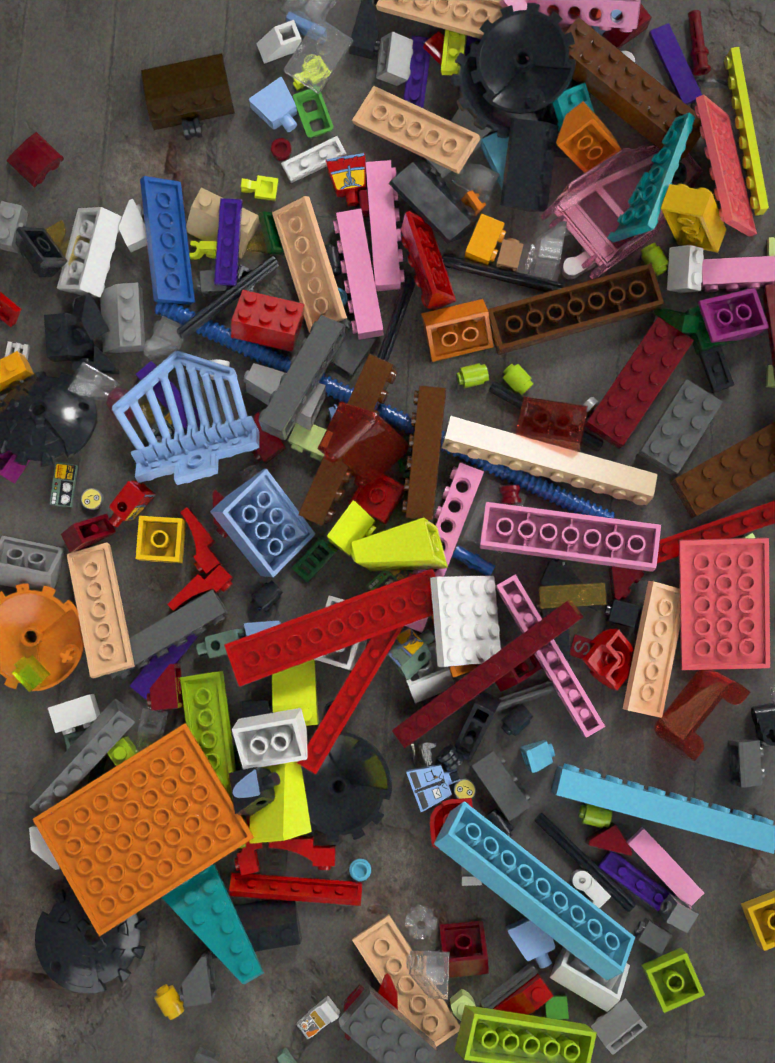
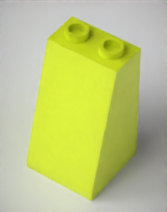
(401, 548)
(288, 813)

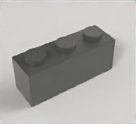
(501, 784)

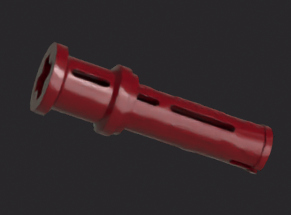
(699, 51)

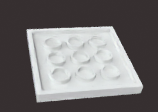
(465, 619)

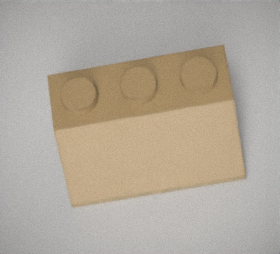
(205, 218)

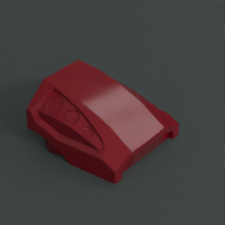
(35, 159)

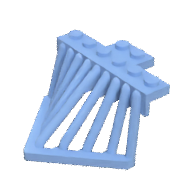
(198, 452)

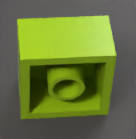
(673, 980)

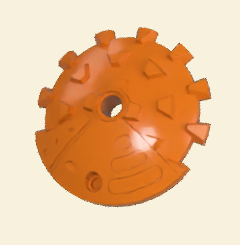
(57, 631)

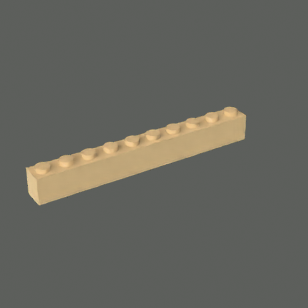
(549, 461)

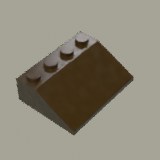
(187, 91)

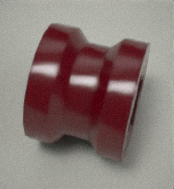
(510, 495)

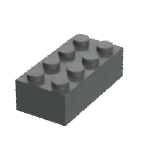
(679, 428)
(385, 1031)

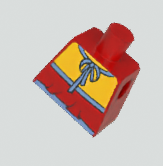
(348, 176)
(130, 502)

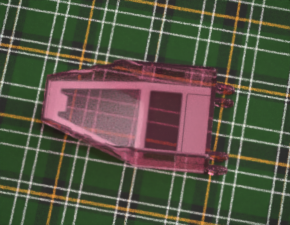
(600, 196)

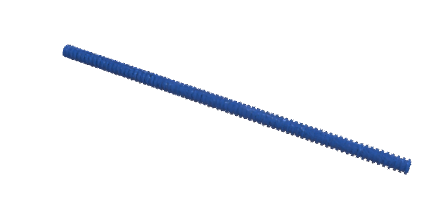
(389, 415)

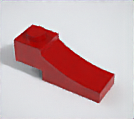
(204, 557)
(218, 581)
(321, 855)
(247, 858)

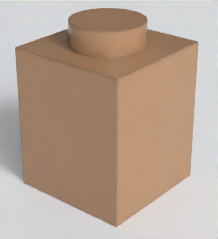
(510, 254)

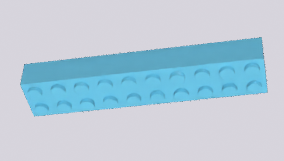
(668, 810)
(535, 891)

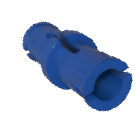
(473, 561)

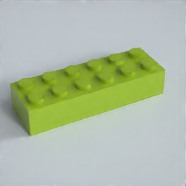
(521, 1038)

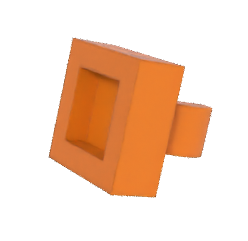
(471, 199)

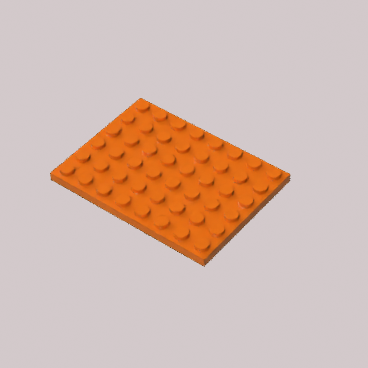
(142, 829)

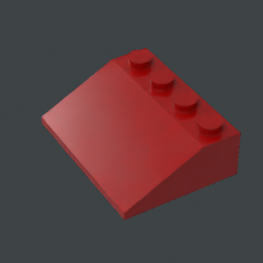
(427, 262)

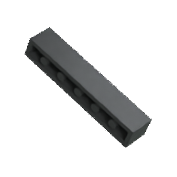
(302, 377)
(174, 630)
(81, 757)

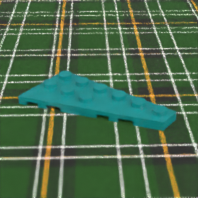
(651, 190)
(212, 916)

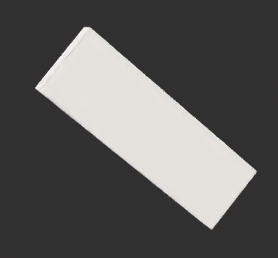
(312, 159)

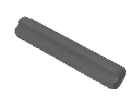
(526, 695)
(509, 986)

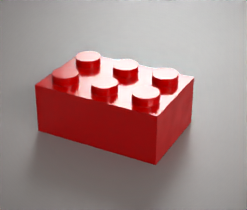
(267, 320)

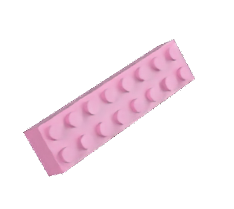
(570, 536)

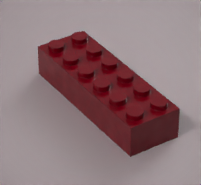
(638, 383)

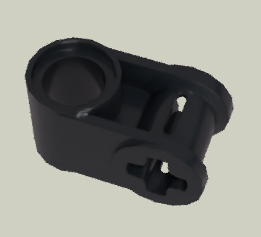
(764, 722)

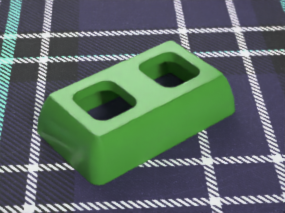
(320, 113)

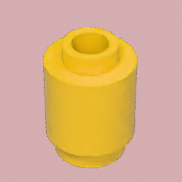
(169, 1001)

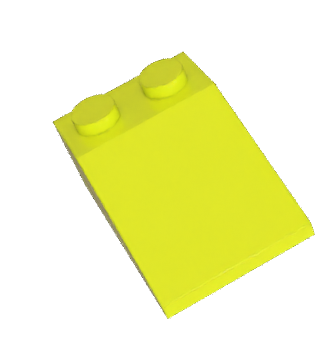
(351, 526)
(297, 689)

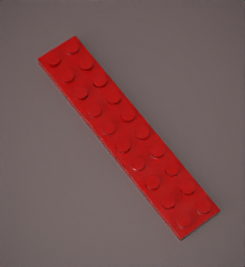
(331, 628)

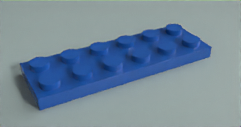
(167, 241)

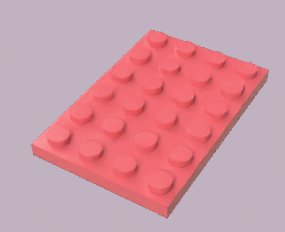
(725, 167)
(724, 603)

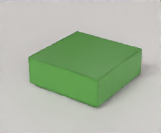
(557, 1007)

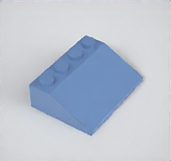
(263, 523)

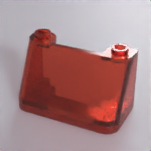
(362, 443)
(692, 708)

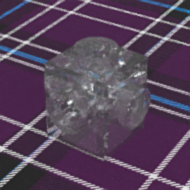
(419, 913)

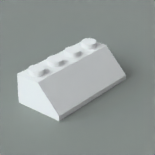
(93, 261)

